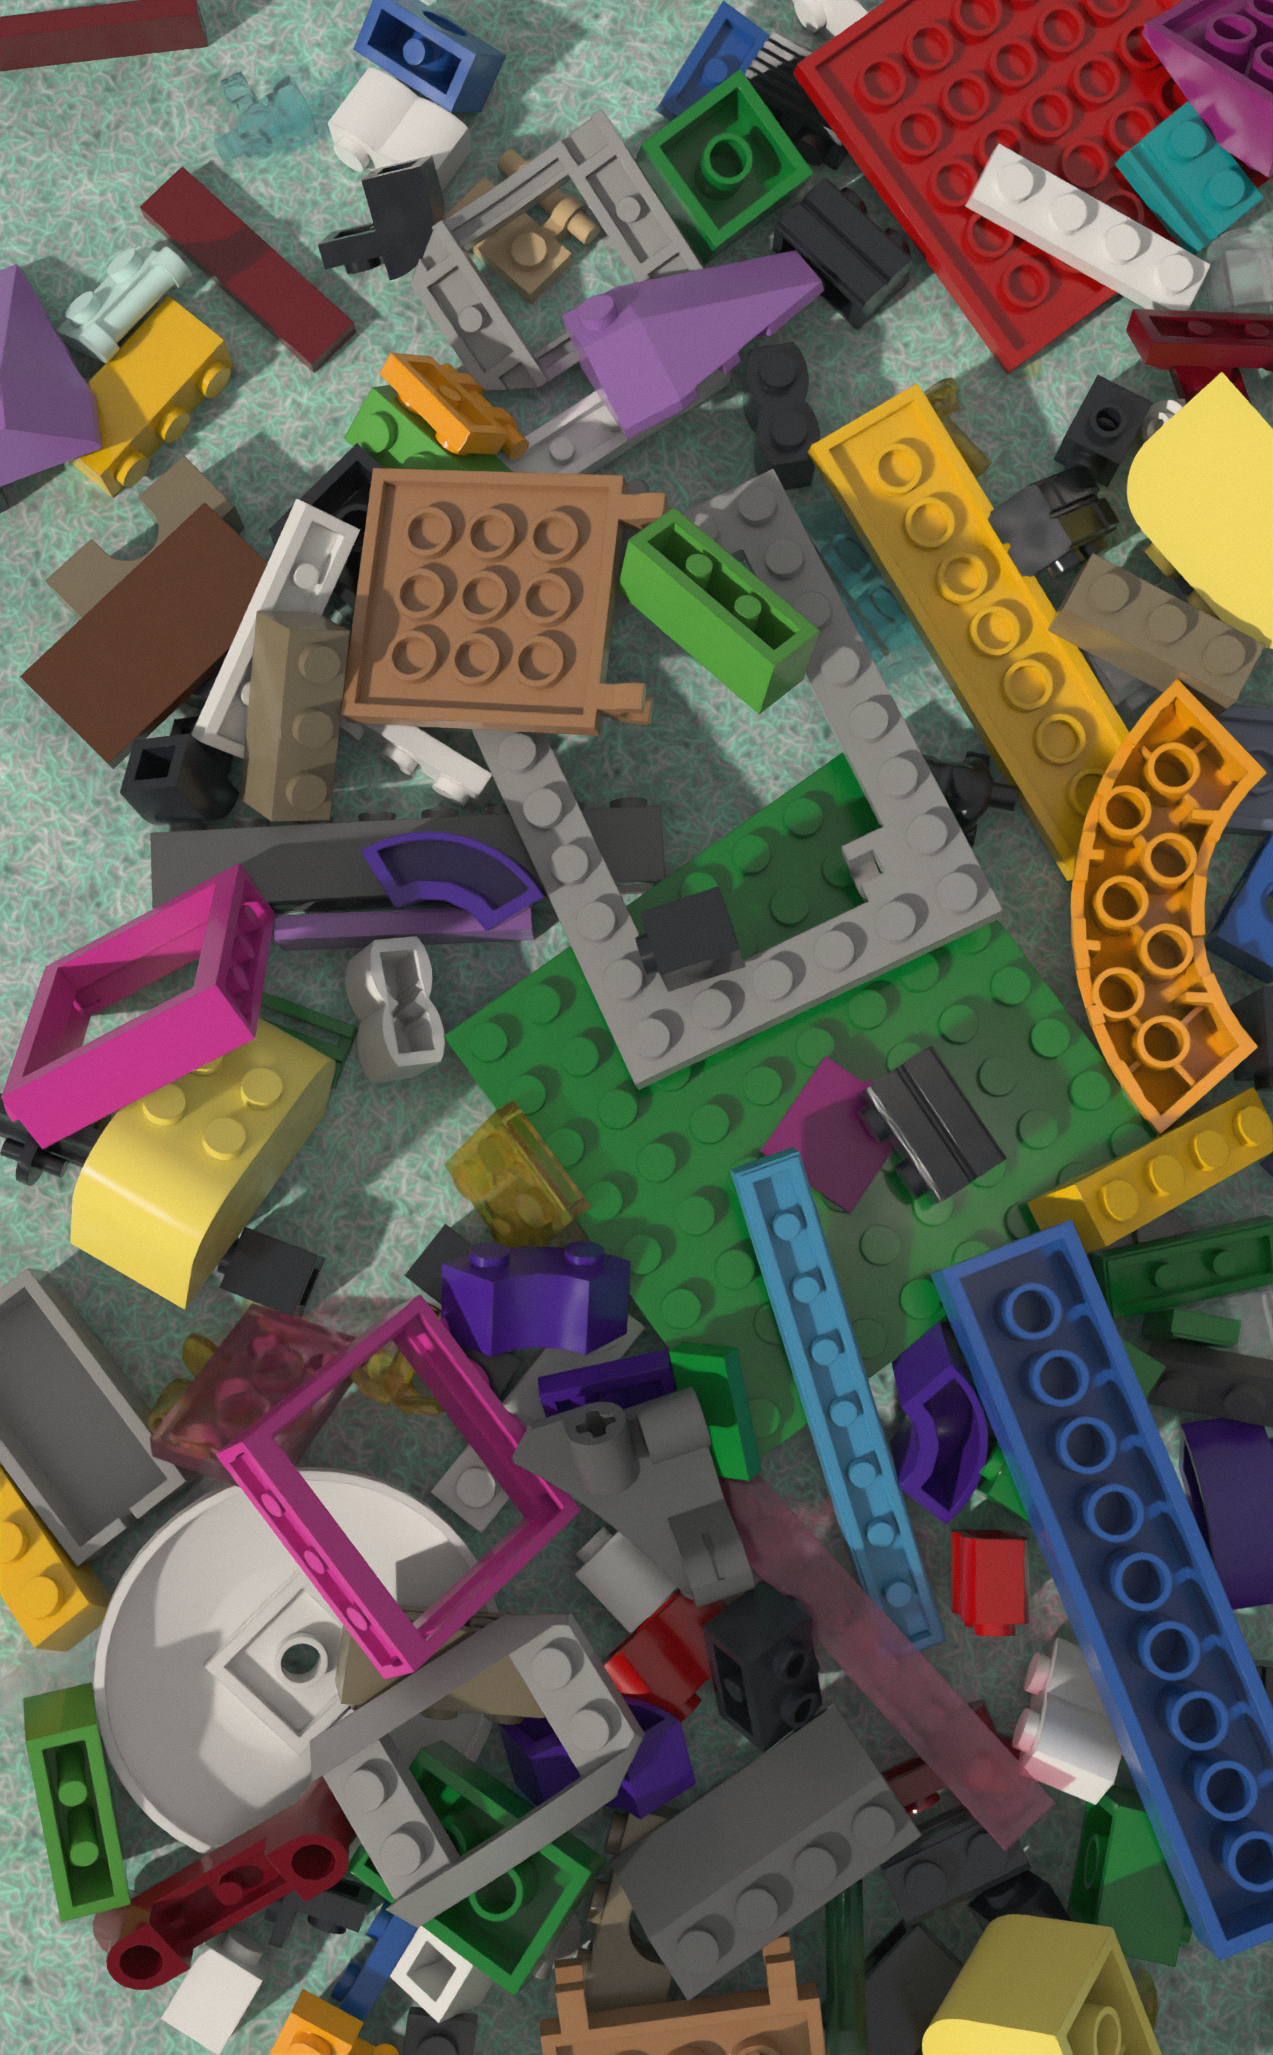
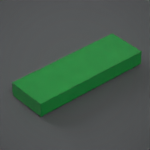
(1186, 1267)

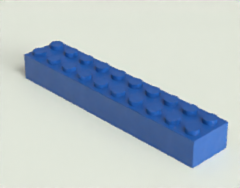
(1127, 1569)

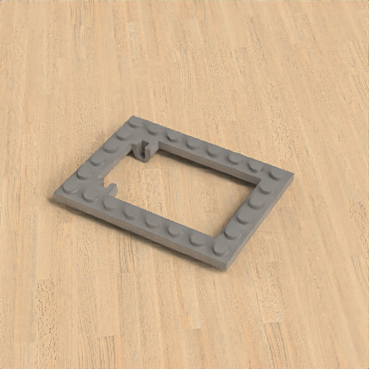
(929, 874)

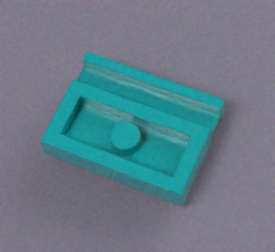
(1188, 180)

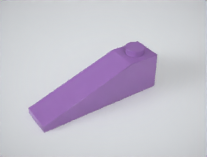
(663, 336)
(44, 400)

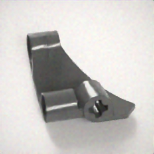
(649, 1480)

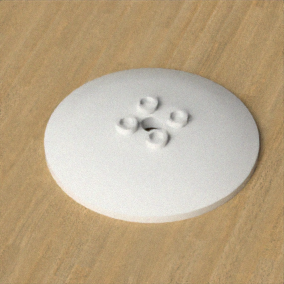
(195, 1642)

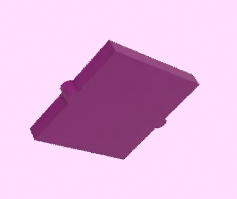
(831, 1137)

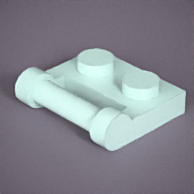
(133, 287)

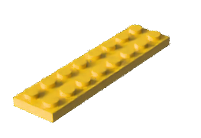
(975, 611)

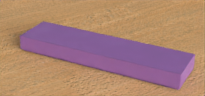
(362, 928)

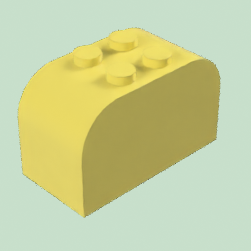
(1208, 506)
(197, 1160)
(1042, 1992)

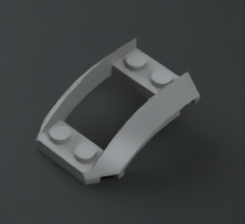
(621, 202)
(392, 1811)

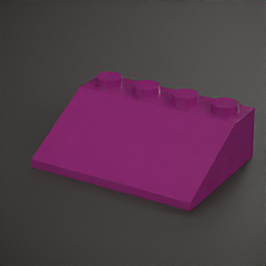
(1224, 68)

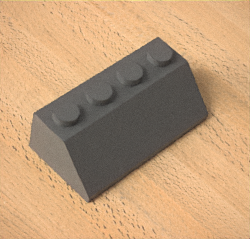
(762, 1851)

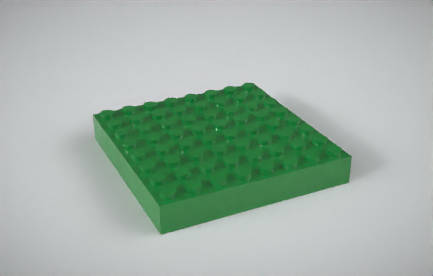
(664, 1153)

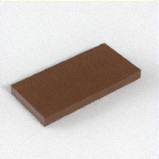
(151, 637)

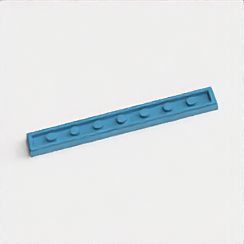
(836, 1391)

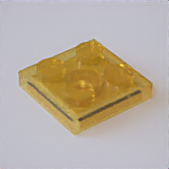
(516, 1181)

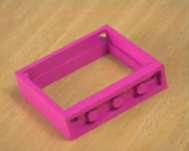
(67, 1086)
(323, 1547)

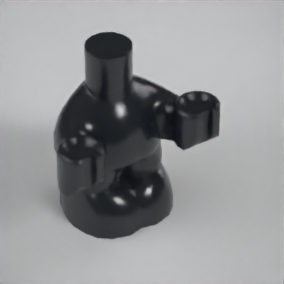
(971, 790)

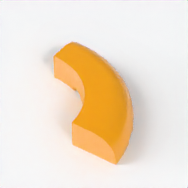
(1144, 910)

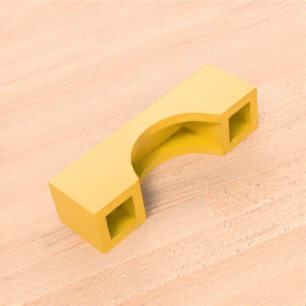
(1160, 1173)

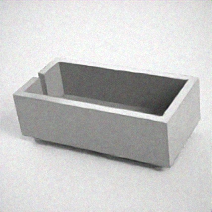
(74, 1424)

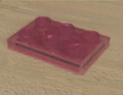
(242, 1381)

